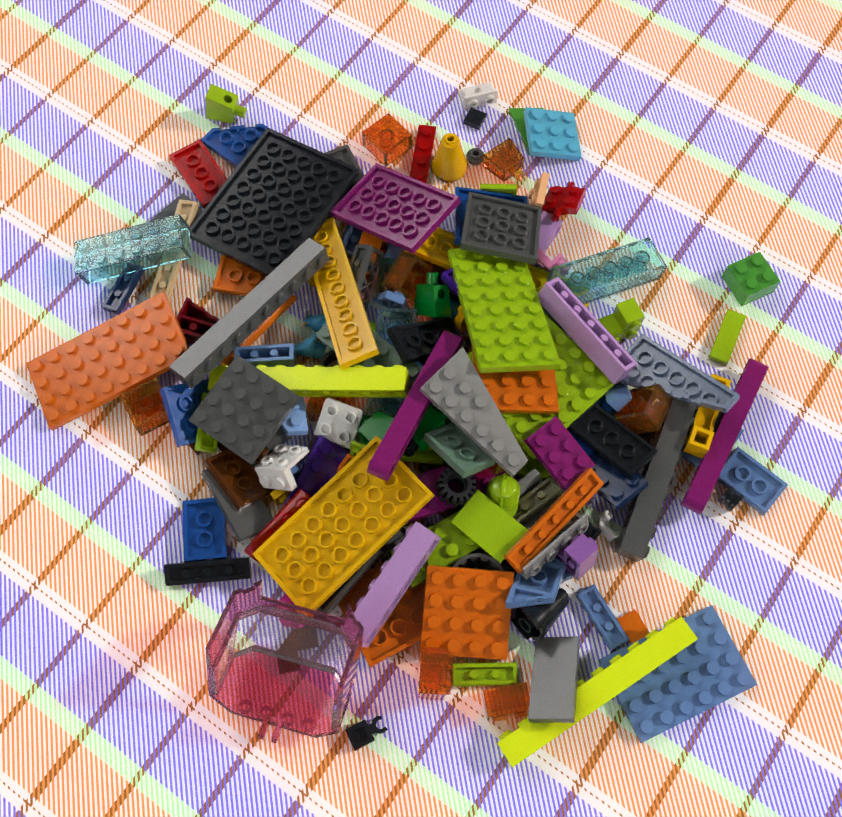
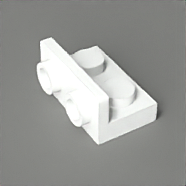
(477, 95)

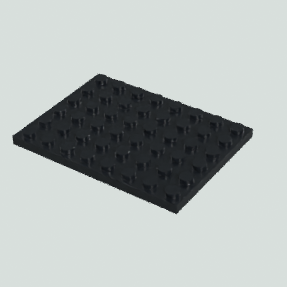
(272, 202)

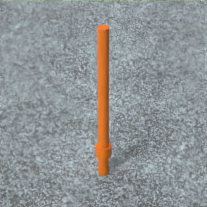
(262, 328)

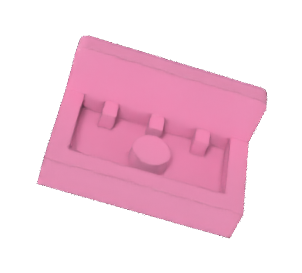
(545, 262)

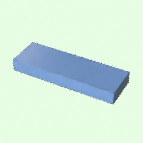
(602, 617)

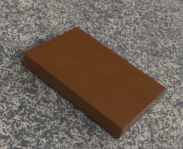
(236, 478)

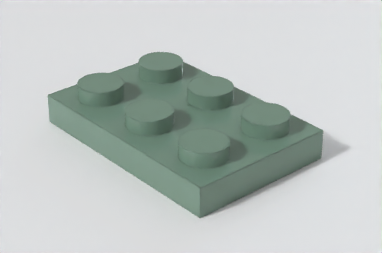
(458, 450)

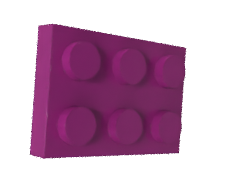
(559, 452)

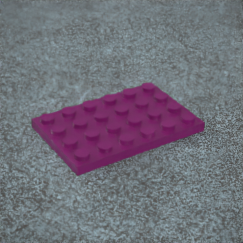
(395, 207)

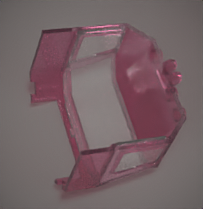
(283, 663)

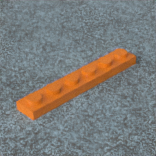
(553, 520)

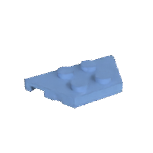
(538, 588)

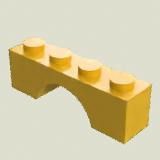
(702, 429)

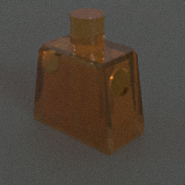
(505, 161)

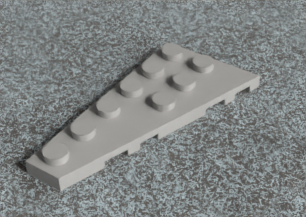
(468, 404)

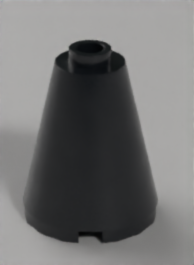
(538, 619)

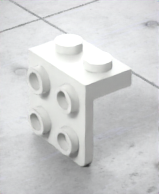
(339, 422)
(275, 468)

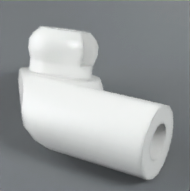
(604, 523)

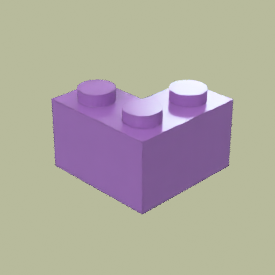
(579, 556)

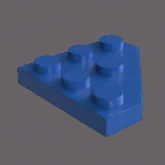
(234, 142)
(180, 404)

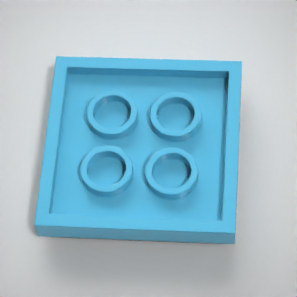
(552, 134)

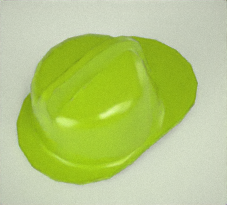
(504, 492)

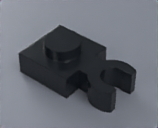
(362, 733)

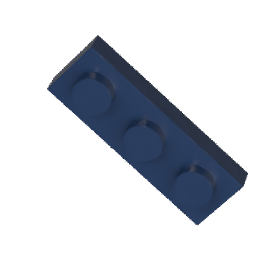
(121, 291)

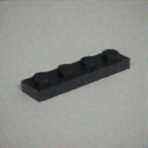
(207, 571)

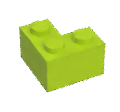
(624, 321)

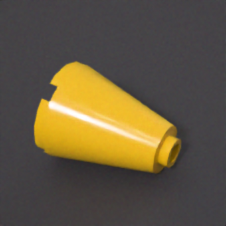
(449, 159)

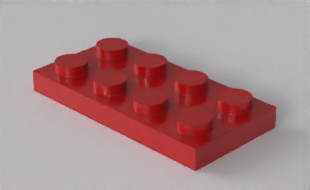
(199, 171)

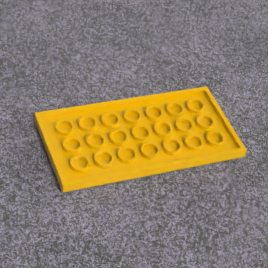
(340, 528)

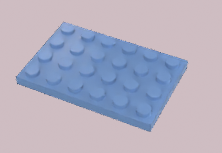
(688, 682)

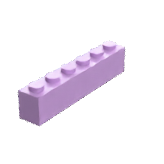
(586, 330)
(394, 579)

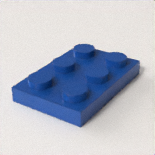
(203, 530)

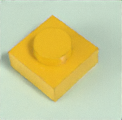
(279, 496)

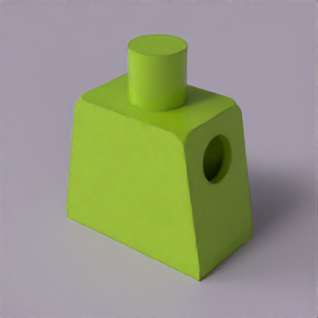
(223, 105)

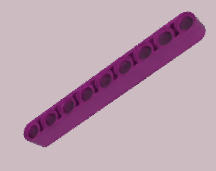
(412, 410)
(724, 438)

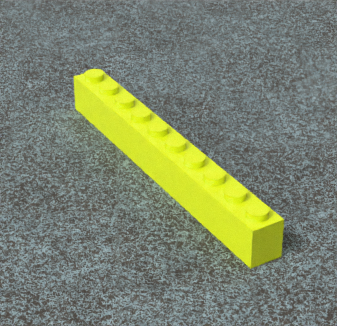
(335, 382)
(602, 687)

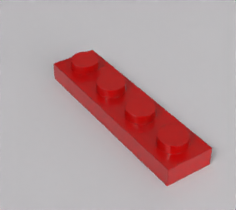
(423, 152)
(280, 518)

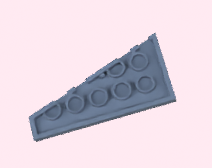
(676, 376)

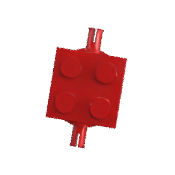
(563, 200)

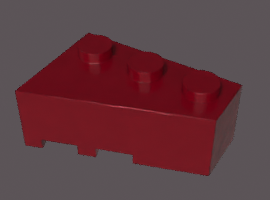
(194, 321)

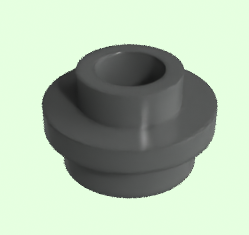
(475, 160)

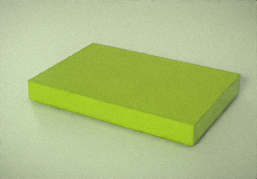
(488, 526)

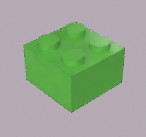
(750, 279)

